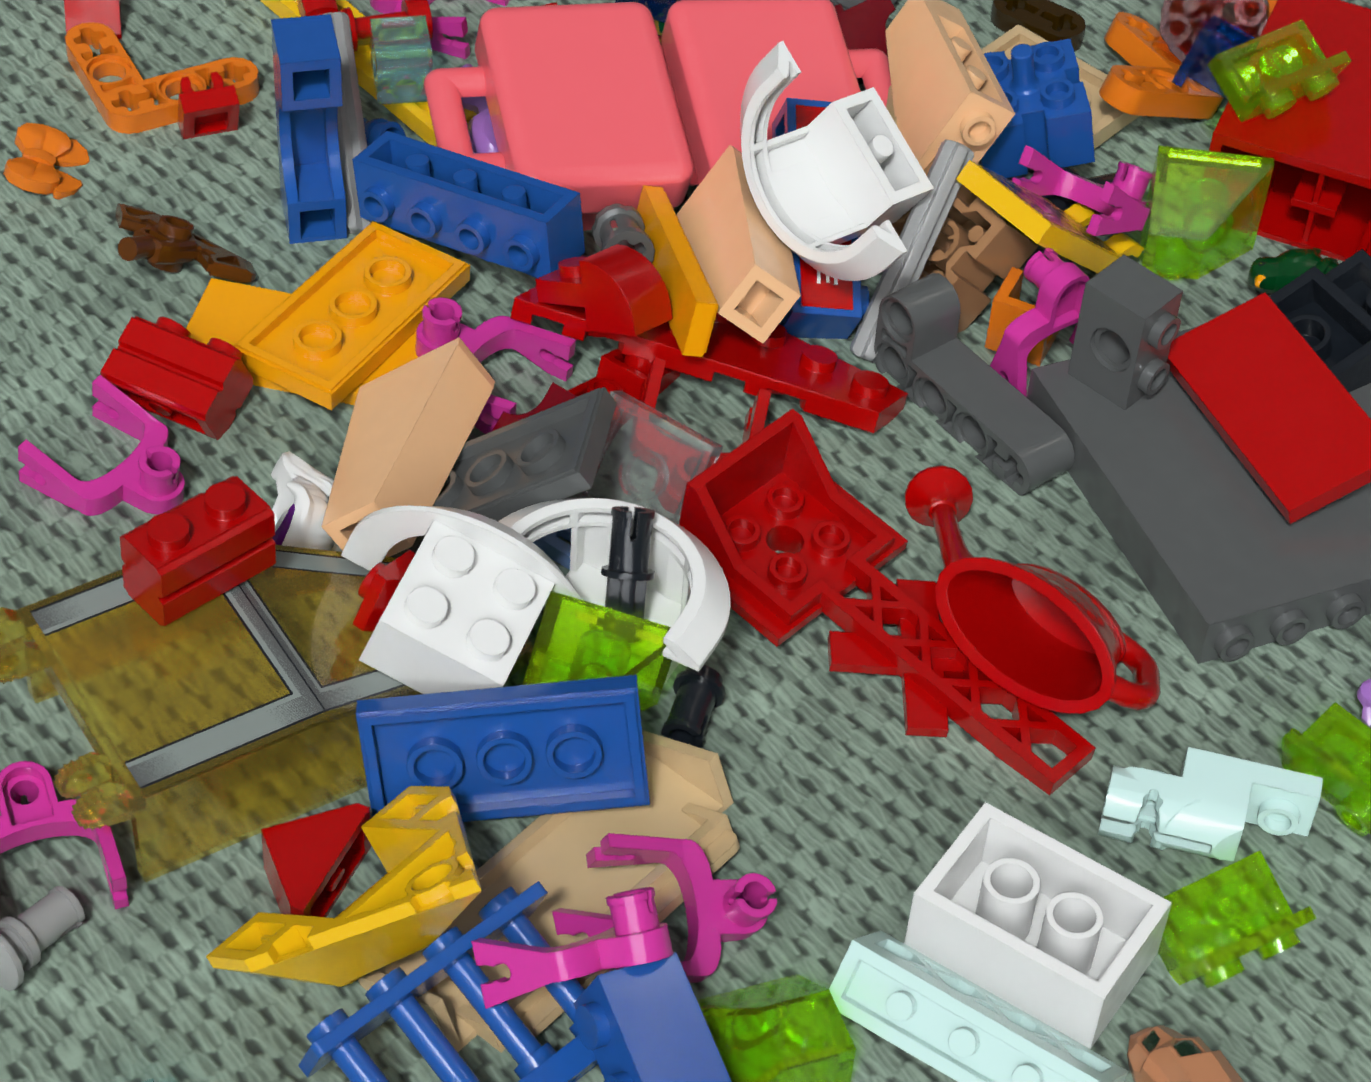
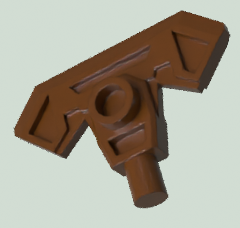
(170, 243)

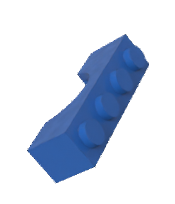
(307, 127)

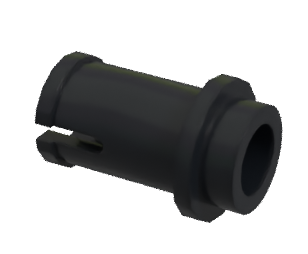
(694, 702)

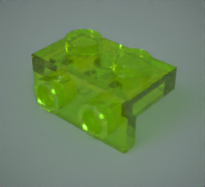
(1276, 71)
(1340, 753)
(1227, 918)

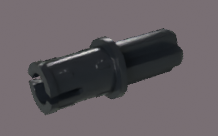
(629, 560)

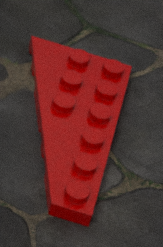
(780, 365)

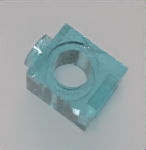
(400, 58)

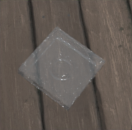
(649, 458)

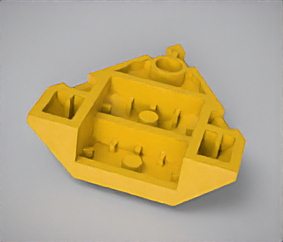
(402, 913)

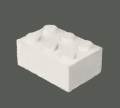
(1037, 924)

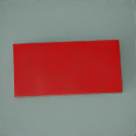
(1276, 406)

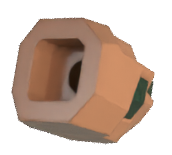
(1168, 1056)

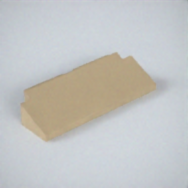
(685, 803)

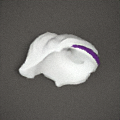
(301, 504)

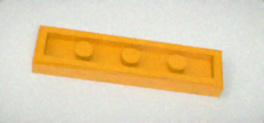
(689, 292)

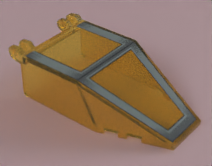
(214, 717)

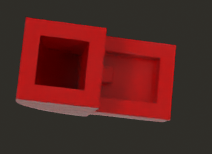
(614, 286)

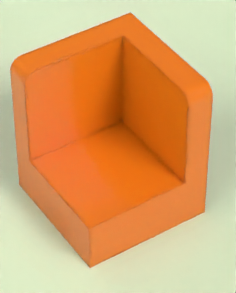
(1007, 308)

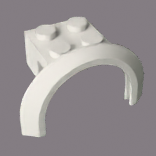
(831, 178)
(687, 583)
(461, 600)

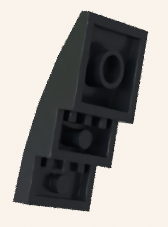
(1334, 316)

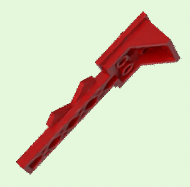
(782, 498)

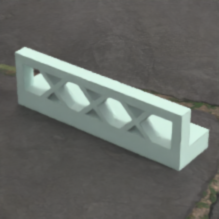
(938, 1021)

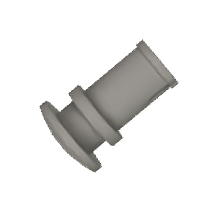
(34, 931)

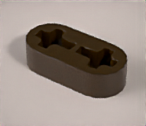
(1040, 17)

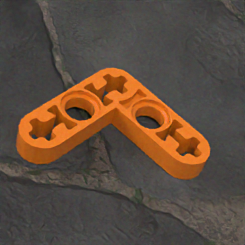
(1147, 84)
(139, 94)

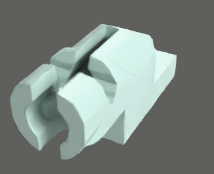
(1208, 803)

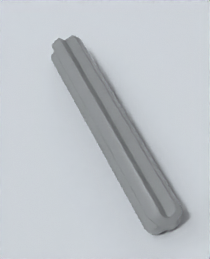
(350, 121)
(918, 238)

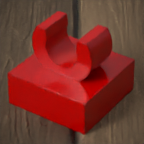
(207, 110)

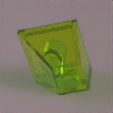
(1202, 210)
(597, 642)
(780, 1032)

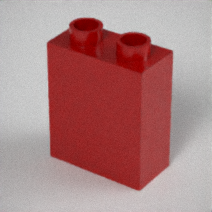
(1318, 146)

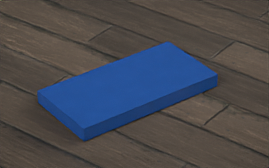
(511, 747)

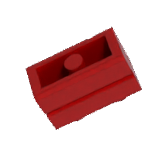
(179, 375)
(198, 550)

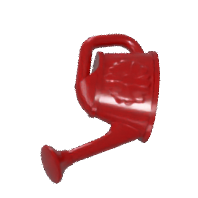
(1026, 621)

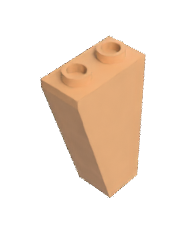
(942, 82)
(738, 251)
(406, 437)

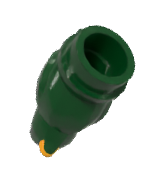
(1273, 273)

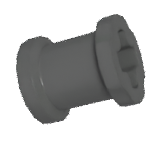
(629, 227)

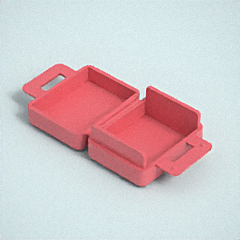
(607, 108)

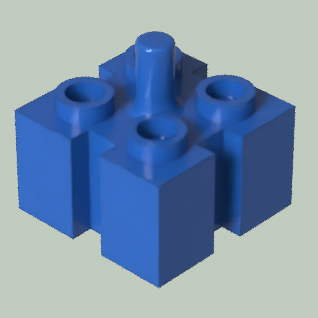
(1047, 105)

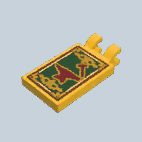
(1046, 222)

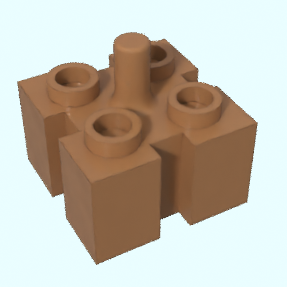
(974, 250)

